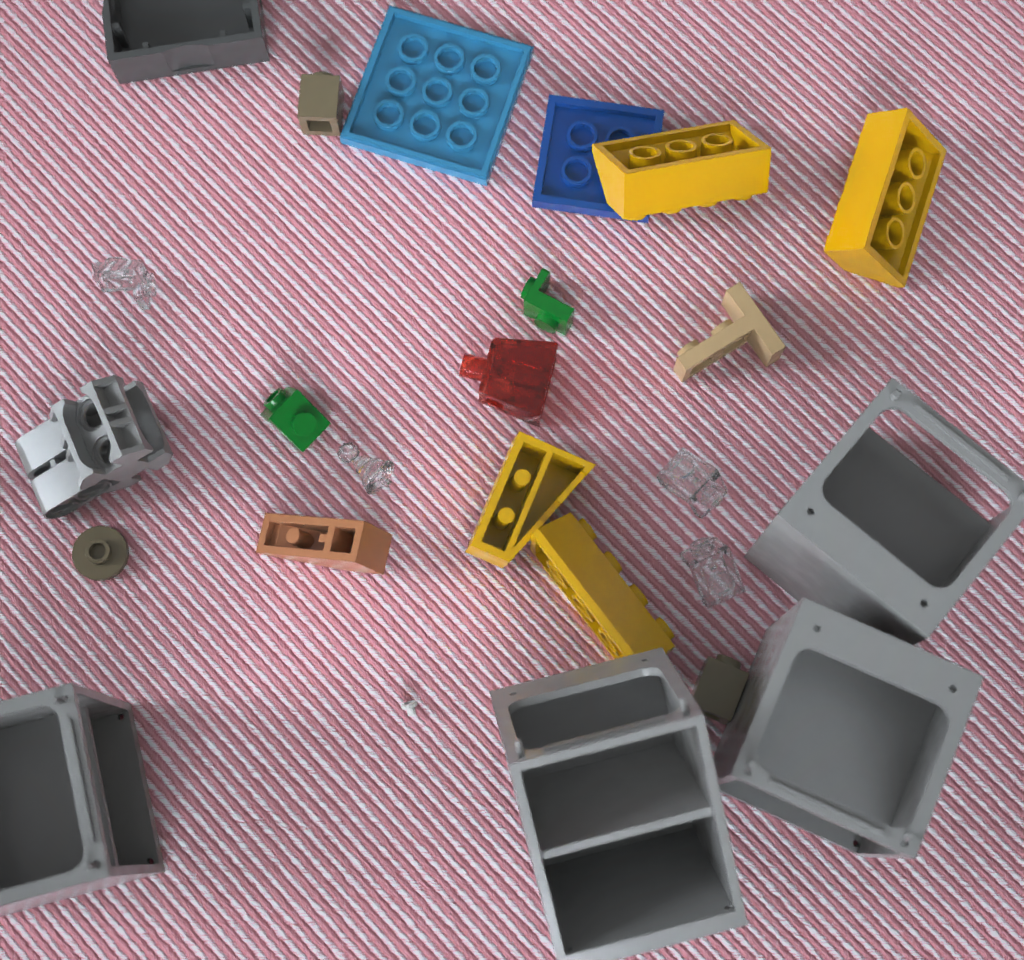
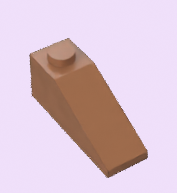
(325, 542)

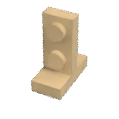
(726, 337)

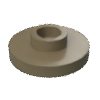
(100, 553)

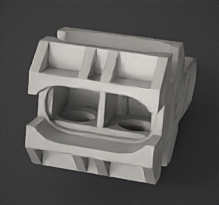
(93, 445)

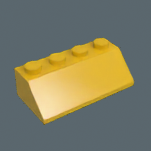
(682, 169)
(886, 197)
(597, 590)

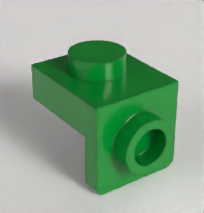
(546, 311)
(294, 417)

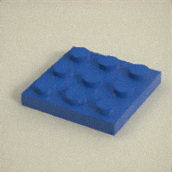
(566, 166)

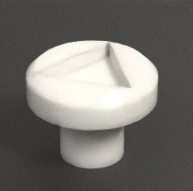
(409, 706)

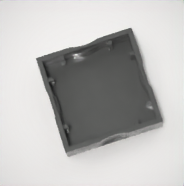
(181, 36)

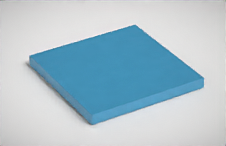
(437, 95)

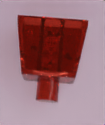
(514, 376)

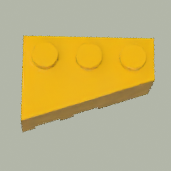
(524, 496)

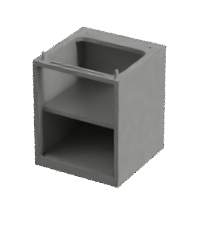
(882, 533)
(845, 732)
(71, 798)
(620, 807)

